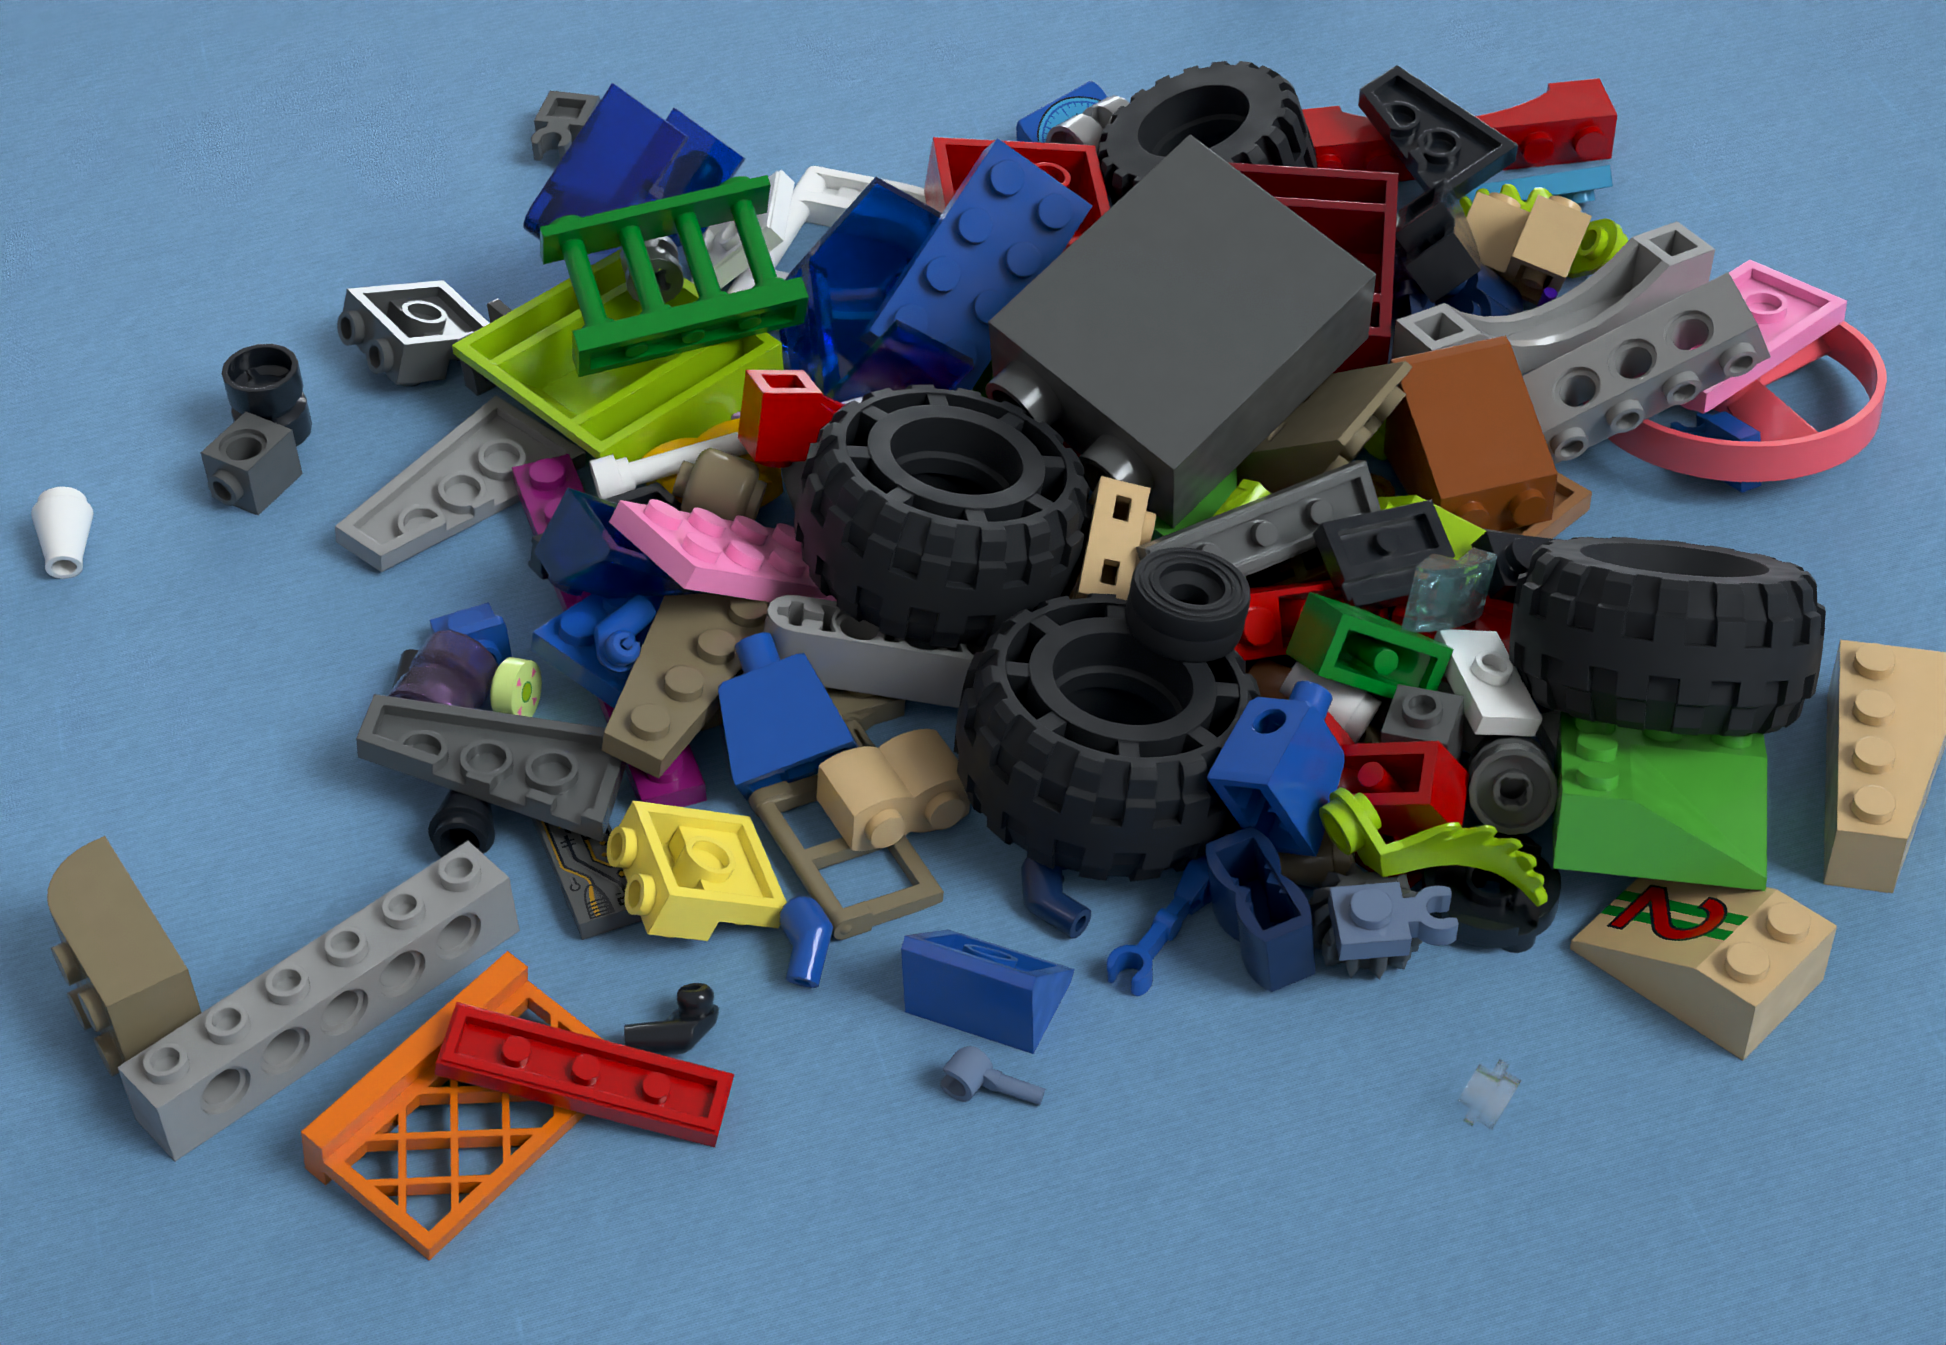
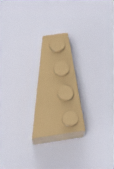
(1879, 758)

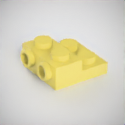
(693, 870)

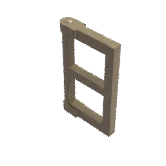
(860, 917)

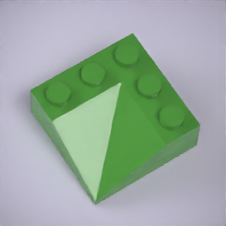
(1660, 804)

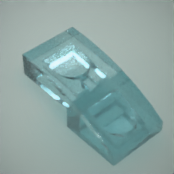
(1449, 591)

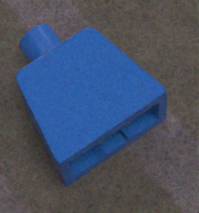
(777, 718)
(1281, 768)

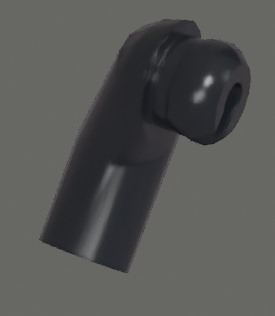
(682, 1029)

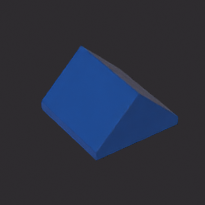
(981, 987)

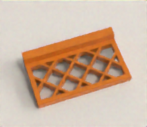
(407, 1079)

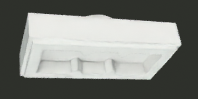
(1491, 686)

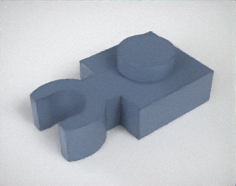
(1381, 923)

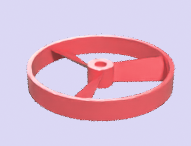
(1788, 443)

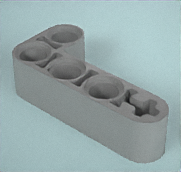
(862, 658)

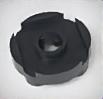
(1497, 919)

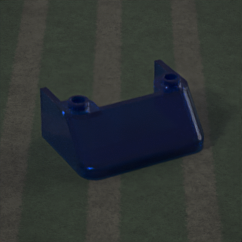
(631, 159)
(846, 284)

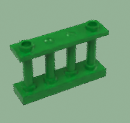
(659, 327)

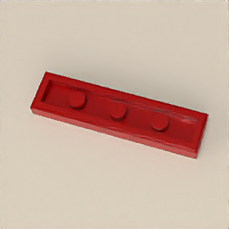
(584, 1074)

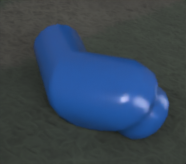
(810, 936)

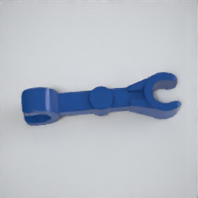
(1190, 896)

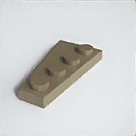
(678, 677)

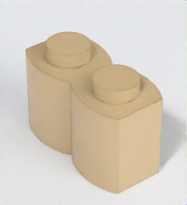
(892, 790)

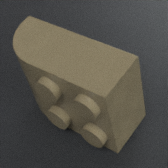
(117, 955)

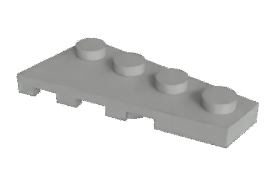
(451, 485)

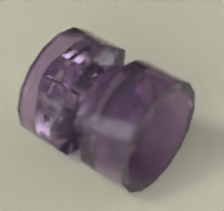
(449, 672)

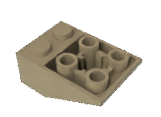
(1326, 427)

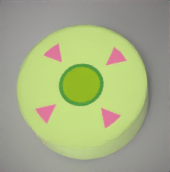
(516, 687)

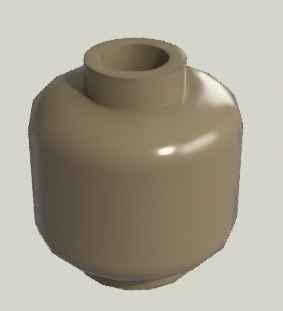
(720, 485)

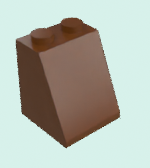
(1472, 437)

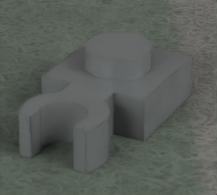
(561, 121)

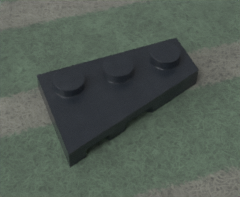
(1434, 133)

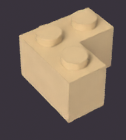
(1524, 246)

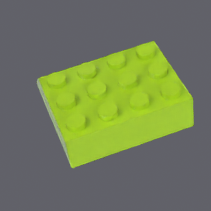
(621, 408)

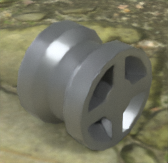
(662, 255)

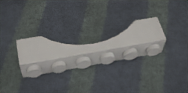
(1635, 281)

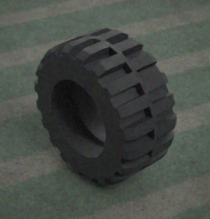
(1231, 109)

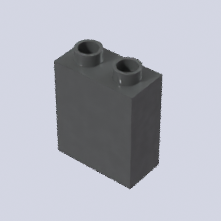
(1180, 329)

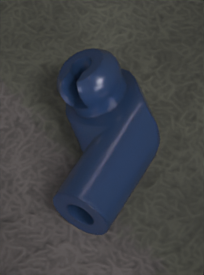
(1045, 898)

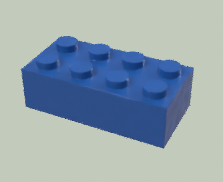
(982, 253)

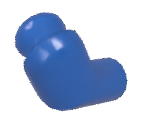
(616, 634)

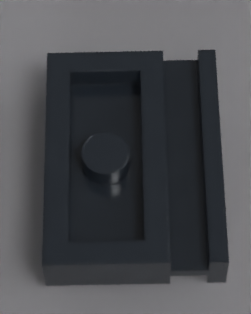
(1378, 552)

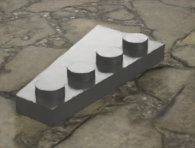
(502, 758)

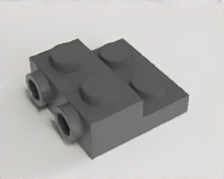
(407, 328)

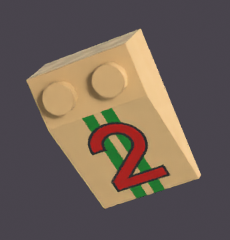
(1712, 955)

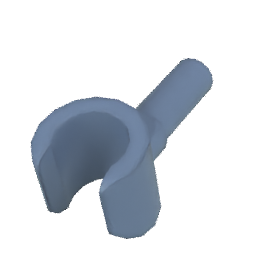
(972, 1069)

